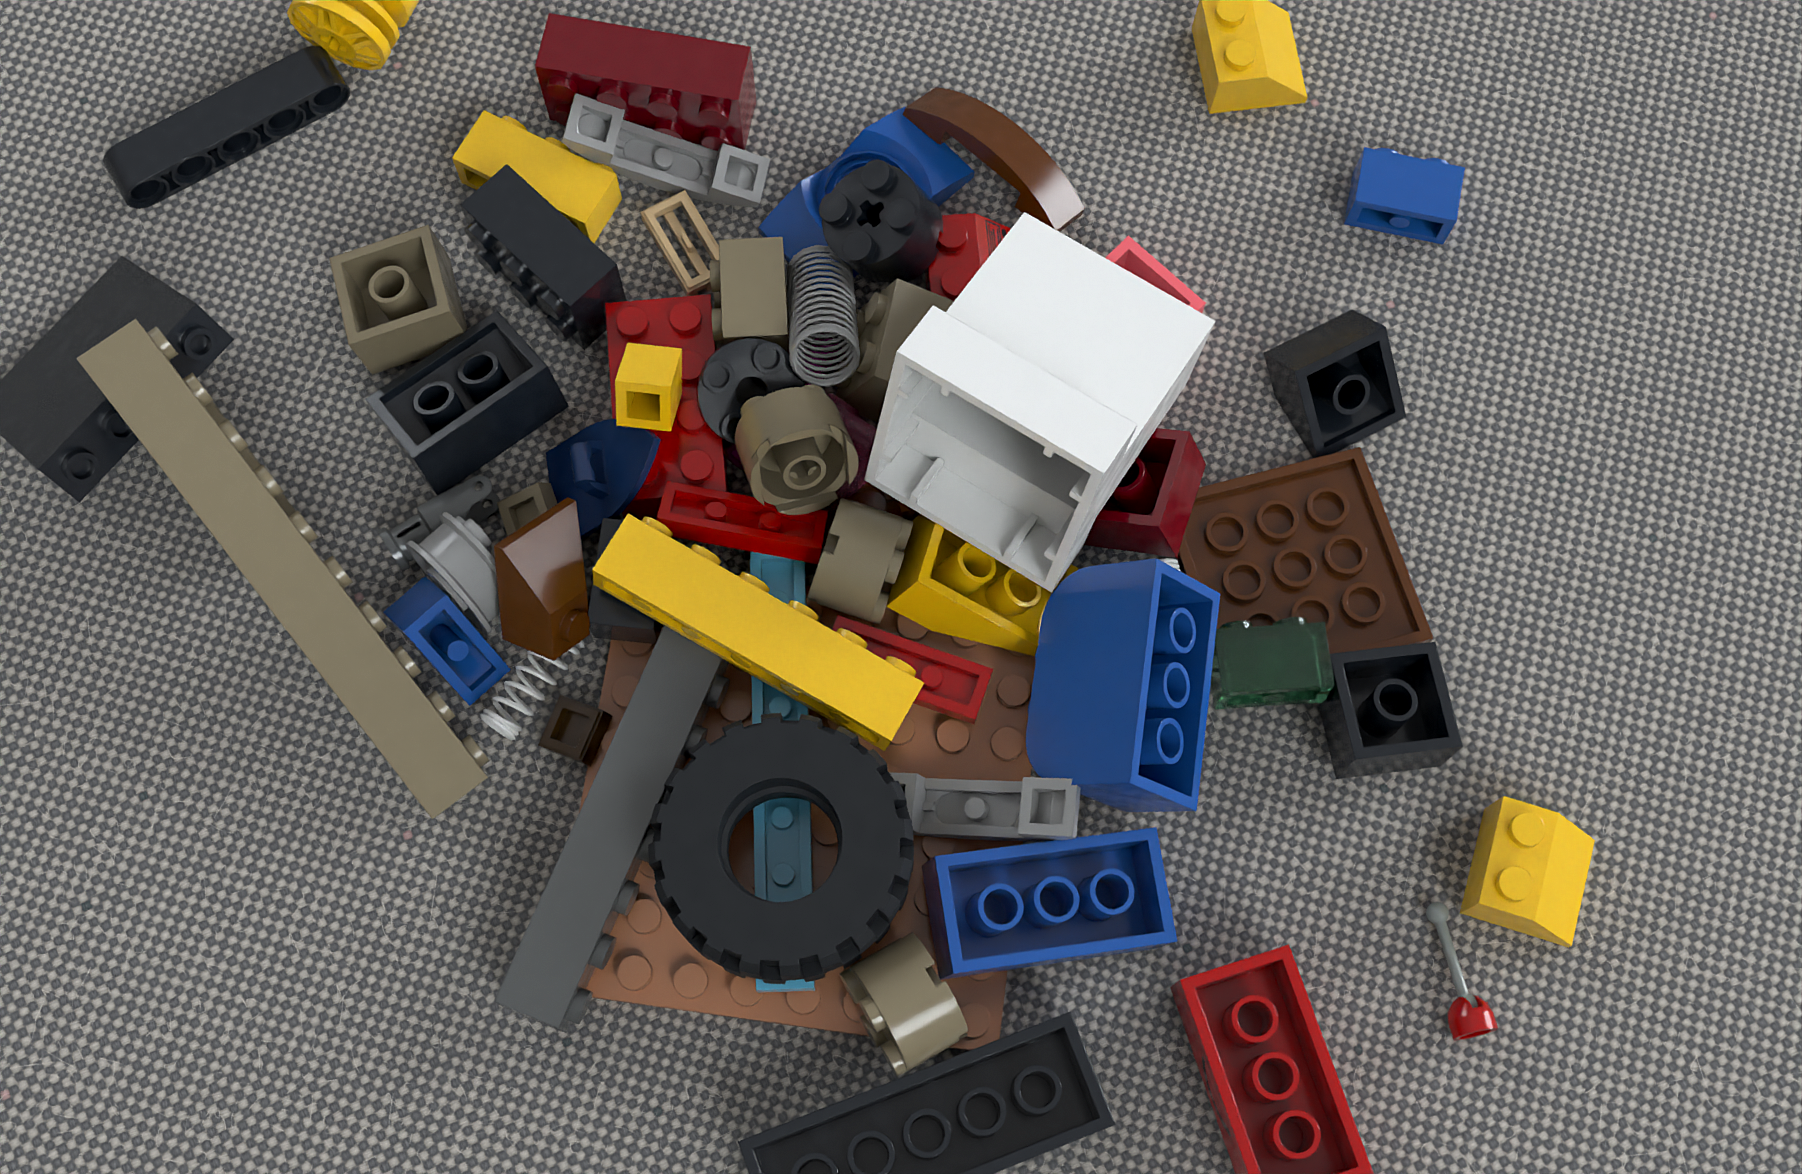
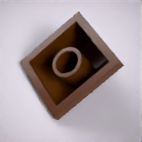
(544, 583)

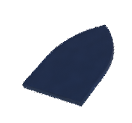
(601, 470)

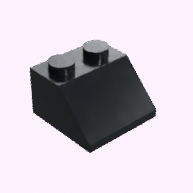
(1337, 382)

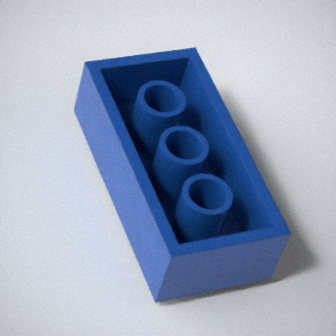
(1048, 902)

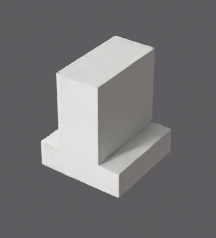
(1032, 398)

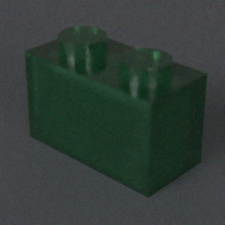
(1271, 664)

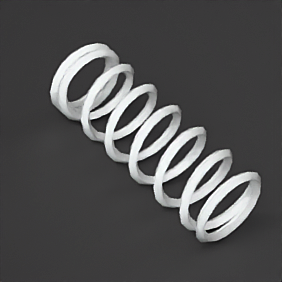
(509, 727)

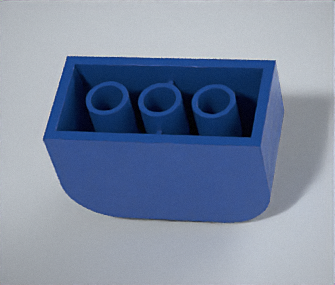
(1125, 685)

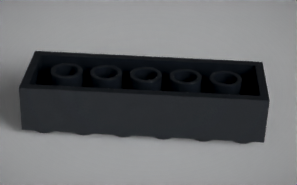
(952, 1117)

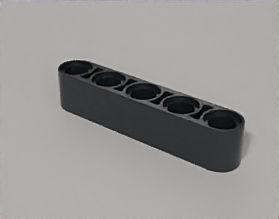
(226, 127)

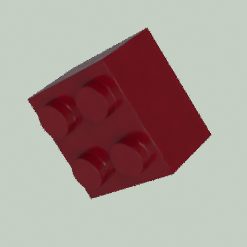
(1153, 498)

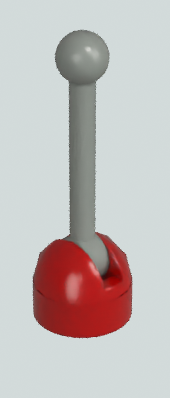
(1468, 1014)

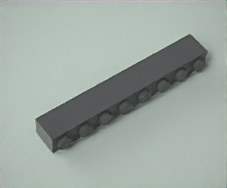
(612, 835)

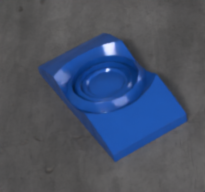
(890, 139)

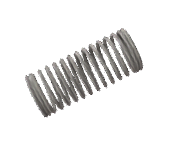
(797, 316)

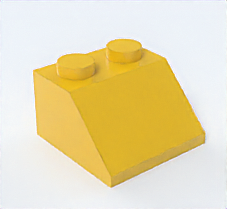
(1247, 55)
(1528, 871)

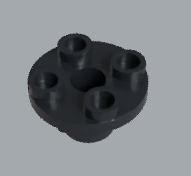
(739, 373)

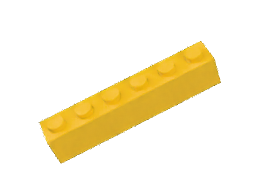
(756, 630)

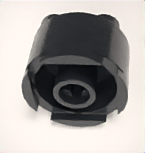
(881, 223)

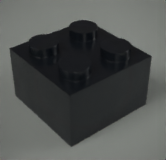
(1389, 711)

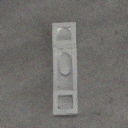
(662, 160)
(992, 809)

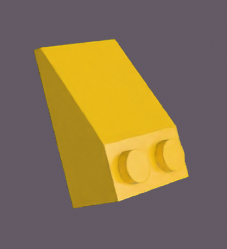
(966, 591)

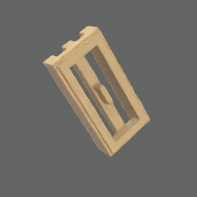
(665, 209)

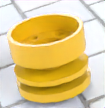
(352, 30)

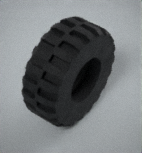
(766, 764)

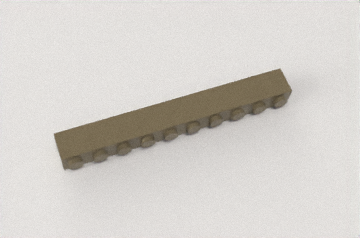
(283, 566)

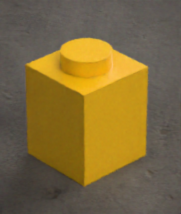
(648, 387)

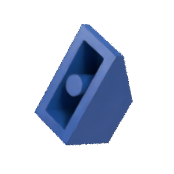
(447, 640)

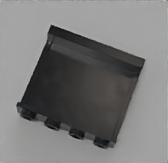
(53, 405)

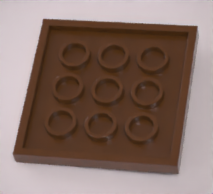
(1307, 547)

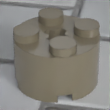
(795, 449)
(860, 560)
(905, 1003)

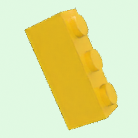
(576, 187)

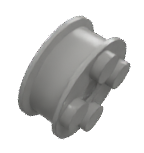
(461, 567)

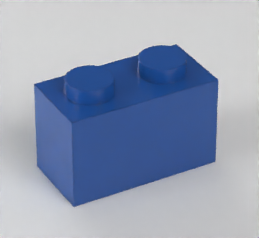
(1404, 195)

